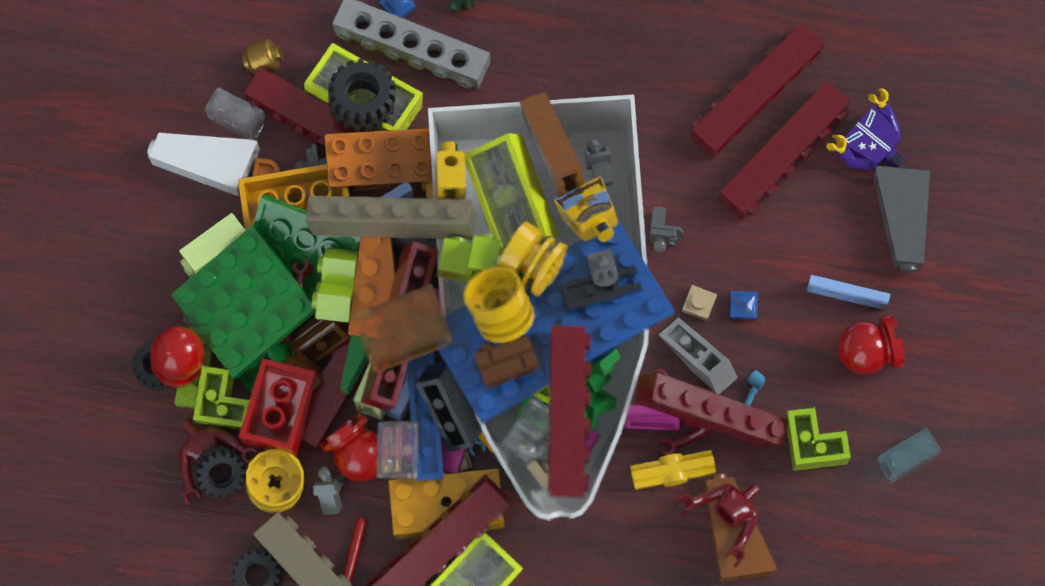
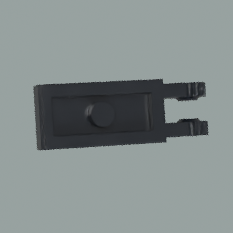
(584, 293)

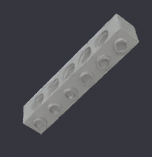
(355, 12)

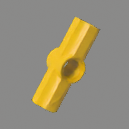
(673, 470)

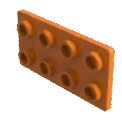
(378, 159)

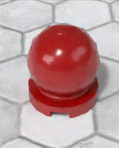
(870, 346)
(177, 356)
(354, 449)

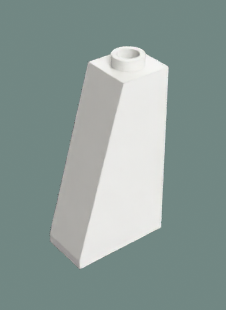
(205, 159)

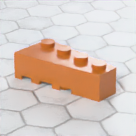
(373, 275)

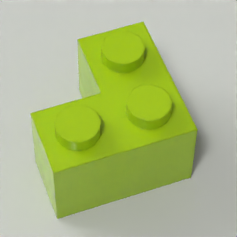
(464, 260)
(336, 289)
(215, 403)
(809, 447)

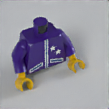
(872, 138)

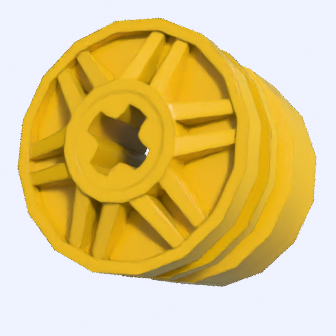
(535, 261)
(499, 304)
(278, 466)

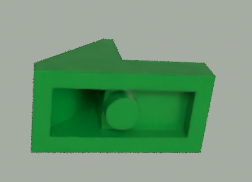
(600, 370)

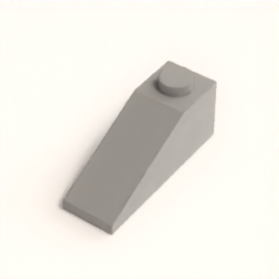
(699, 356)

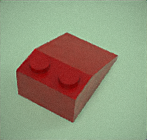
(278, 407)

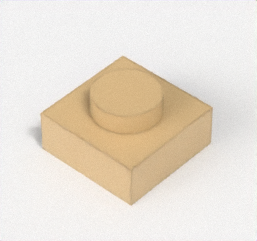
(699, 303)
(540, 471)

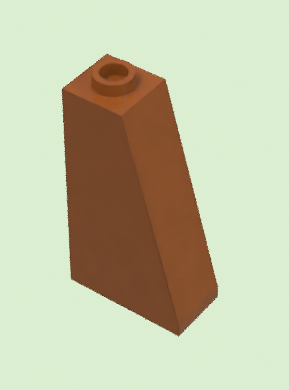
(552, 144)
(757, 558)

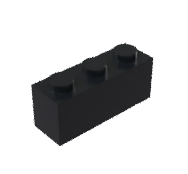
(449, 407)

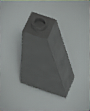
(904, 210)

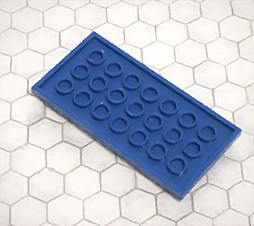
(607, 322)

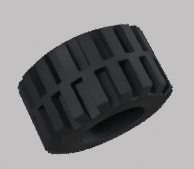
(361, 76)

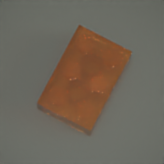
(402, 328)

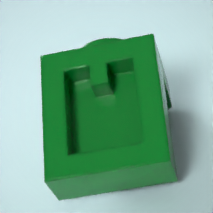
(599, 403)

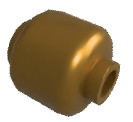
(263, 55)

